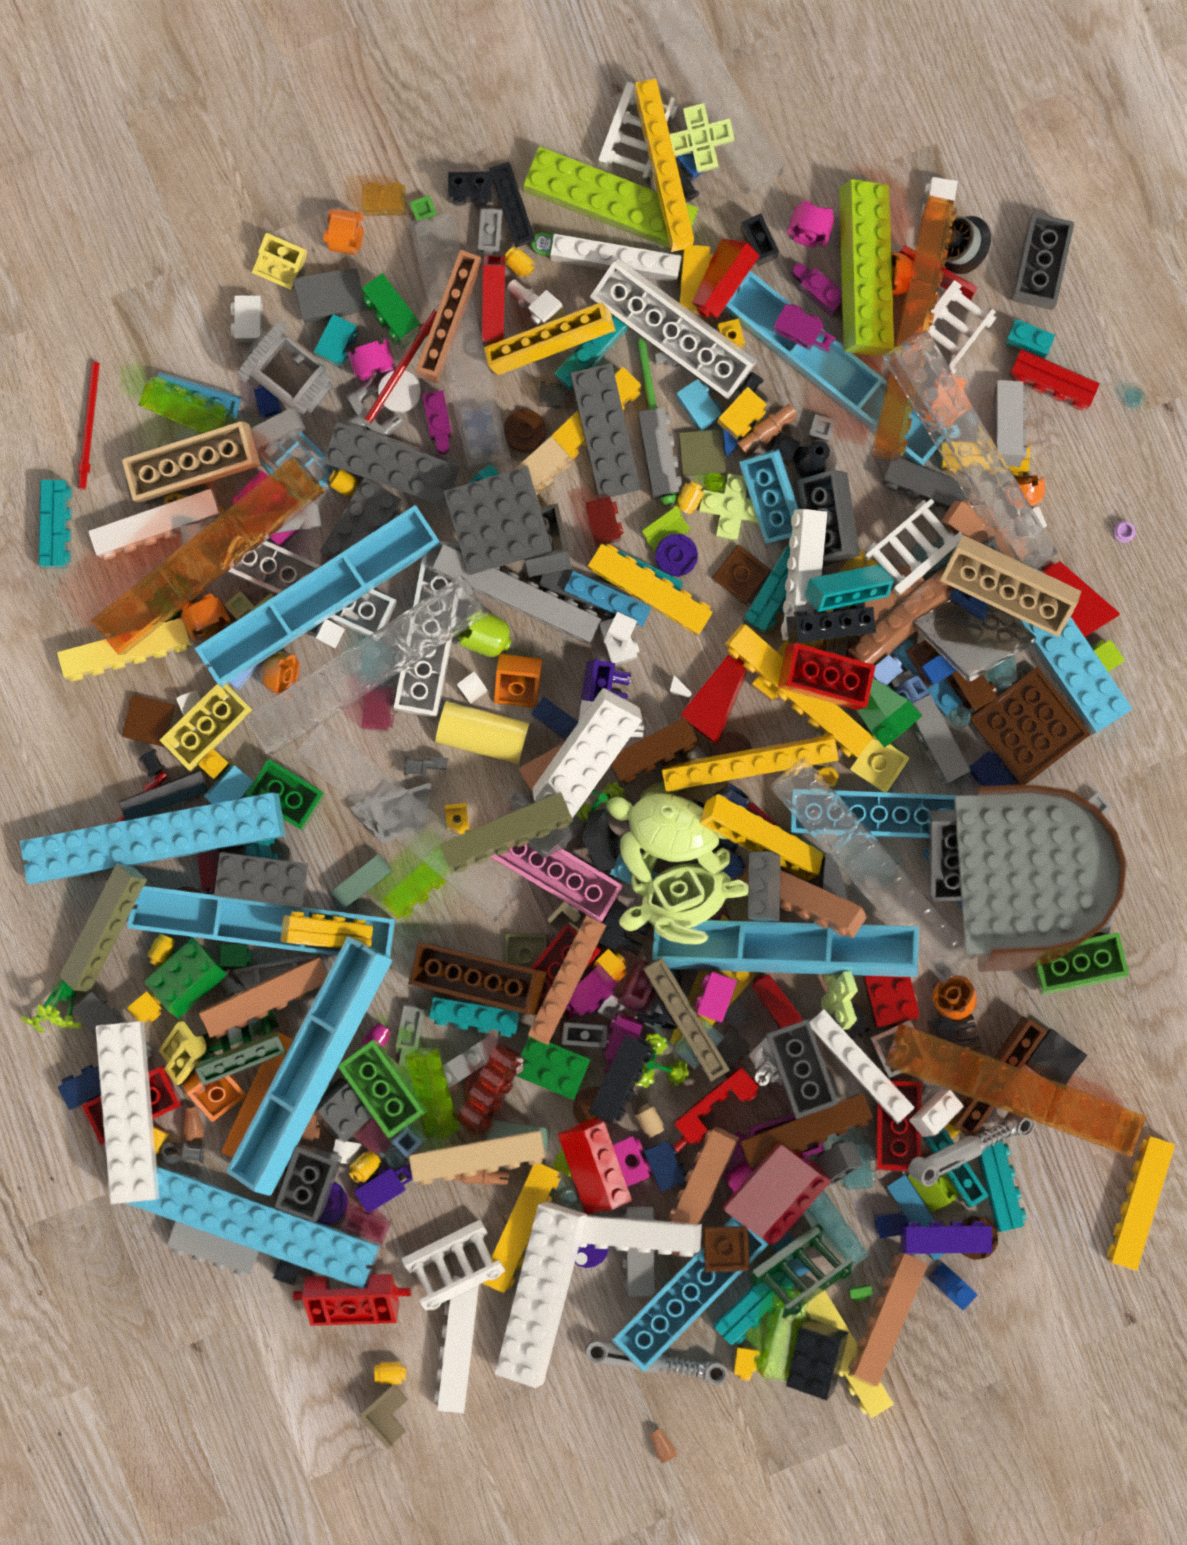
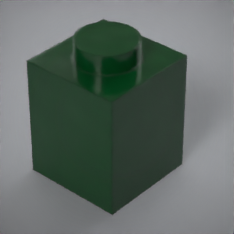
(235, 955)

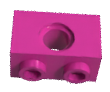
(635, 1173)

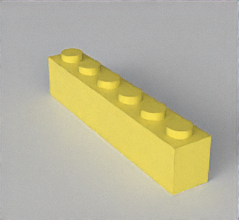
(100, 655)
(872, 1399)

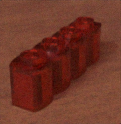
(491, 1086)

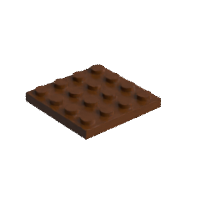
(1029, 726)

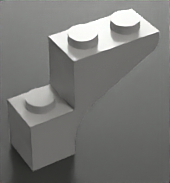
(469, 1061)

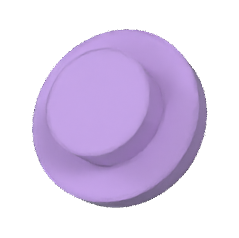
(1124, 531)

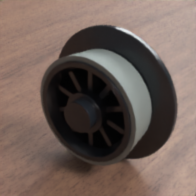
(968, 244)

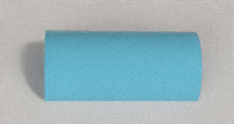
(770, 494)

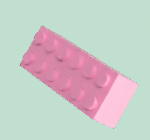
(565, 879)

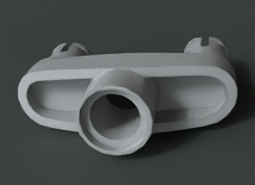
(356, 400)

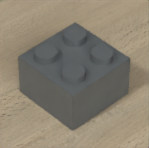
(342, 1110)

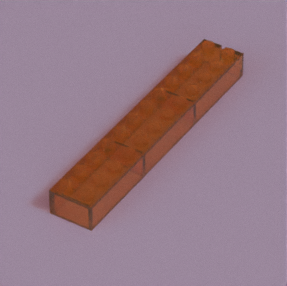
(915, 318)
(208, 555)
(1015, 1090)

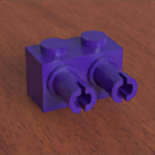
(601, 675)

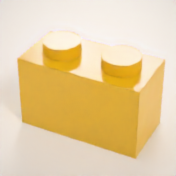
(742, 413)

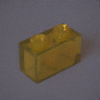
(384, 199)

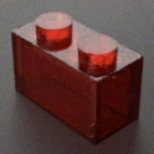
(603, 521)

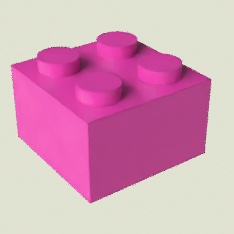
(715, 996)

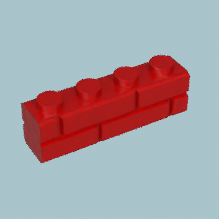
(1054, 380)

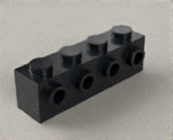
(830, 624)
(621, 1079)

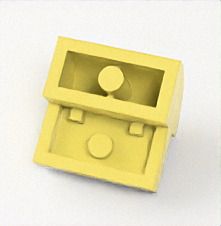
(279, 261)
(181, 1052)

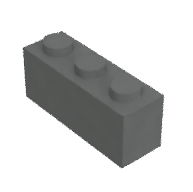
(764, 886)

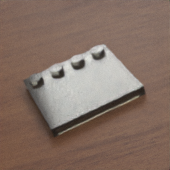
(970, 643)

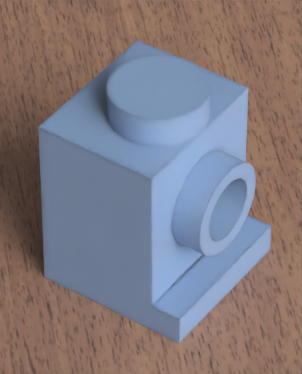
(908, 690)

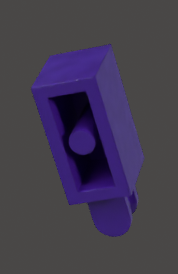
(383, 1187)

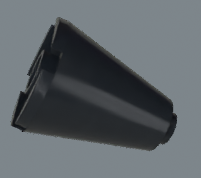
(814, 458)
(654, 1009)

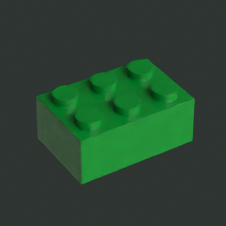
(390, 311)
(296, 796)
(185, 978)
(553, 1067)

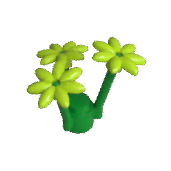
(61, 992)

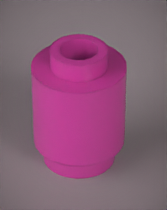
(377, 1032)

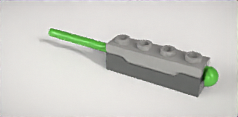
(656, 440)

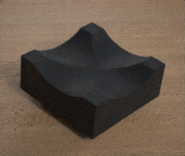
(600, 840)
(1055, 1058)

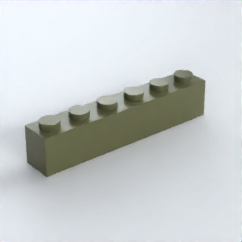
(506, 833)
(103, 927)

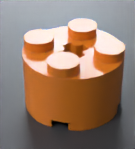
(344, 231)
(205, 617)

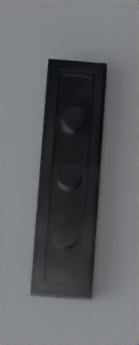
(512, 204)
(163, 795)

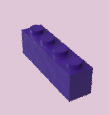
(945, 1238)

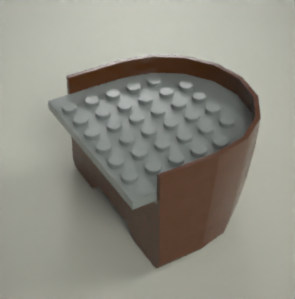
(1034, 873)

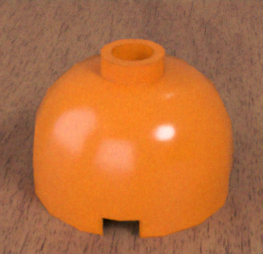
(900, 272)
(1032, 488)
(279, 671)
(955, 997)

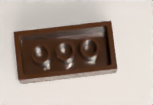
(652, 750)

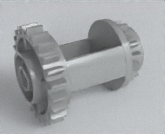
(263, 352)

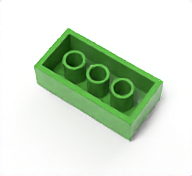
(1089, 964)
(382, 1088)

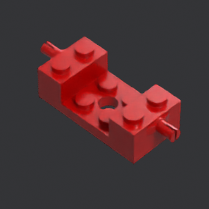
(688, 1123)
(371, 1305)

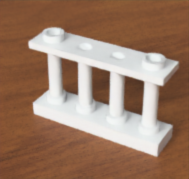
(614, 135)
(941, 311)
(934, 554)
(438, 1250)

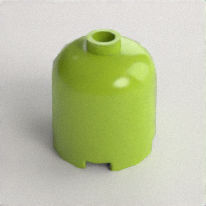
(486, 636)

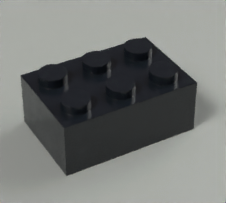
(817, 1359)

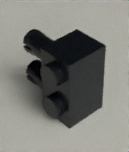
(469, 188)
(614, 935)
(947, 1029)

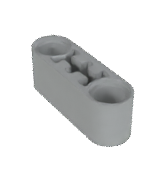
(277, 430)

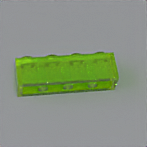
(182, 406)
(411, 891)
(432, 1089)
(779, 1340)

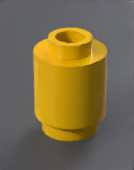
(519, 262)
(343, 482)
(689, 497)
(161, 950)
(364, 1166)
(390, 1373)

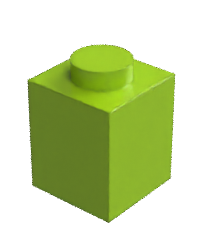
(1108, 654)

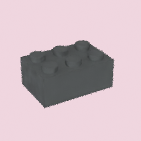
(559, 557)
(308, 1182)

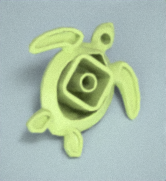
(664, 828)
(681, 899)

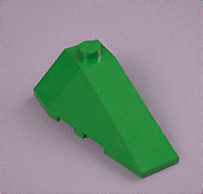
(888, 713)

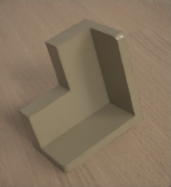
(564, 915)
(379, 1415)

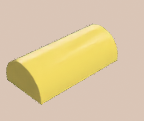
(205, 725)
(482, 732)

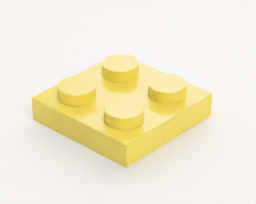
(879, 765)

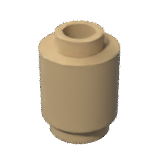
(649, 1120)

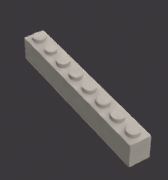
(520, 596)

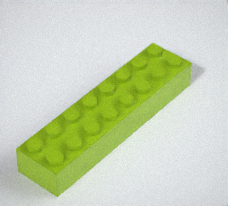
(599, 196)
(866, 268)

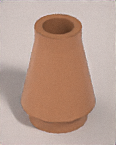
(193, 1125)
(663, 1447)

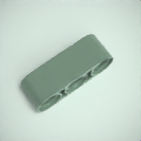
(361, 881)
(503, 1128)

